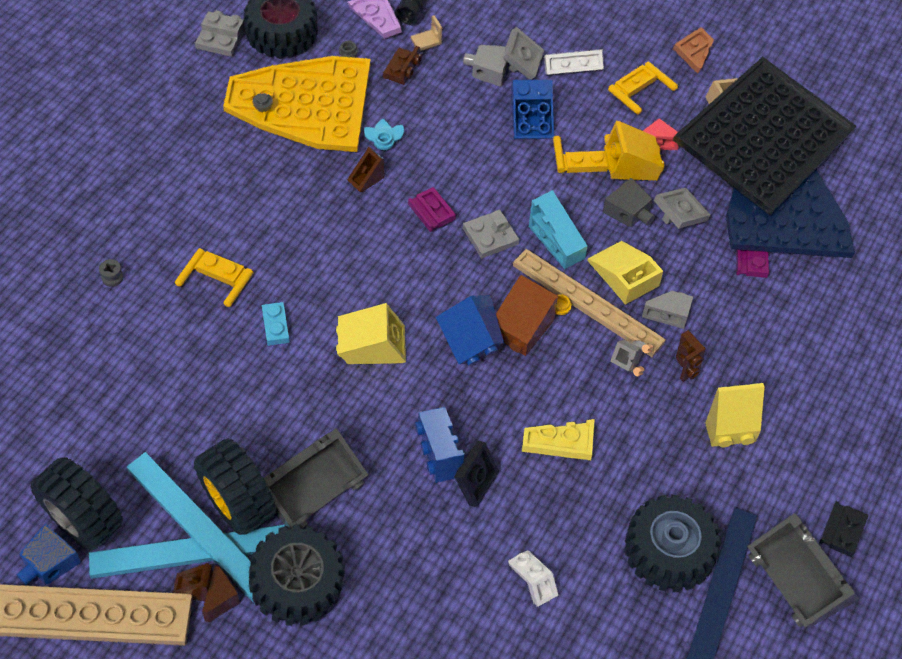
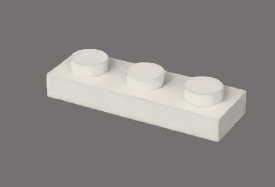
(573, 62)

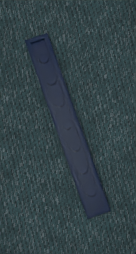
(722, 585)

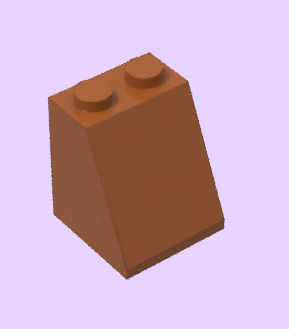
(526, 314)

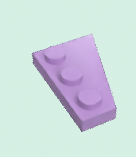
(377, 15)

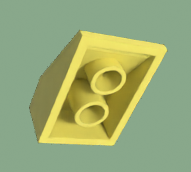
(736, 415)

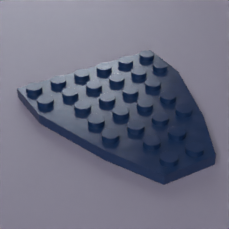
(803, 224)

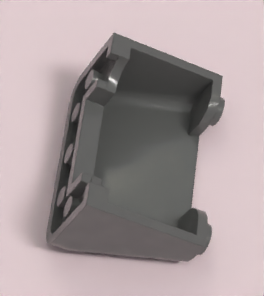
(314, 478)
(802, 572)

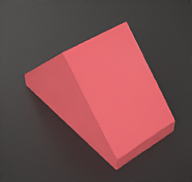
(664, 135)

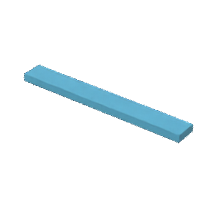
(192, 520)
(166, 554)

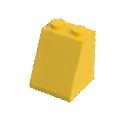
(632, 154)

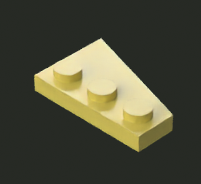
(562, 441)

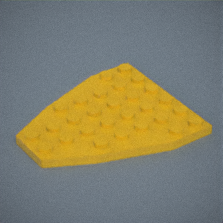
(313, 100)

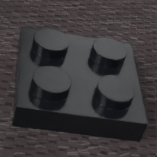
(476, 473)

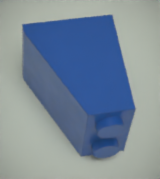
(471, 329)

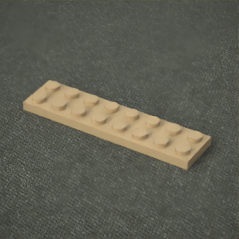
(94, 614)

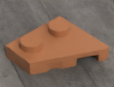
(694, 48)

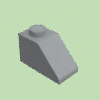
(669, 308)

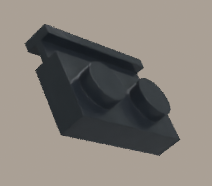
(844, 529)

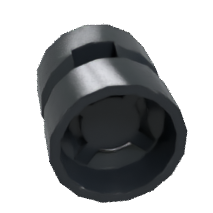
(410, 10)

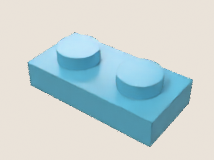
(275, 323)

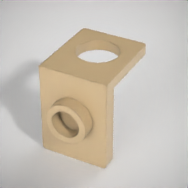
(429, 38)

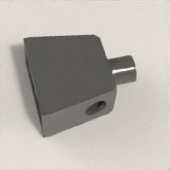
(629, 204)

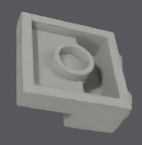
(220, 33)

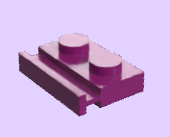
(432, 209)
(752, 263)

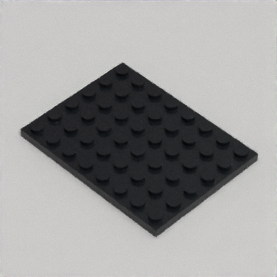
(765, 134)

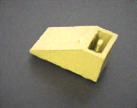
(627, 271)

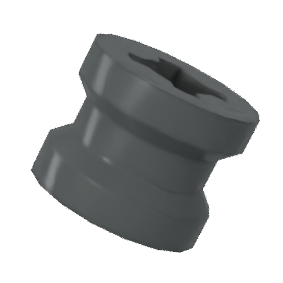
(111, 278)

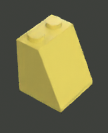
(371, 336)

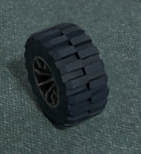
(296, 575)

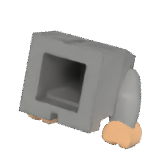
(628, 355)

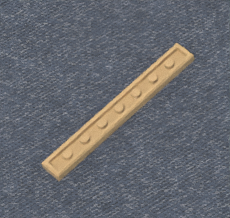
(587, 301)

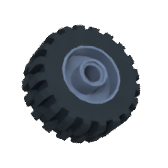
(672, 543)

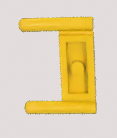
(636, 81)
(579, 161)
(219, 269)

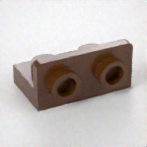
(402, 65)
(690, 356)

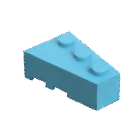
(556, 230)

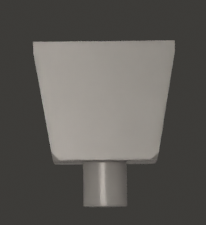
(488, 64)

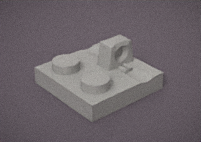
(522, 54)
(681, 208)
(490, 234)

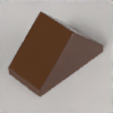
(367, 171)
(194, 581)
(220, 596)

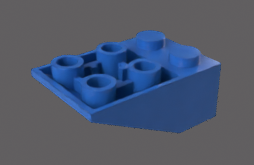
(532, 109)

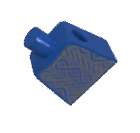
(46, 557)

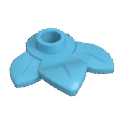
(384, 135)

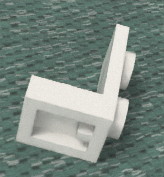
(537, 575)

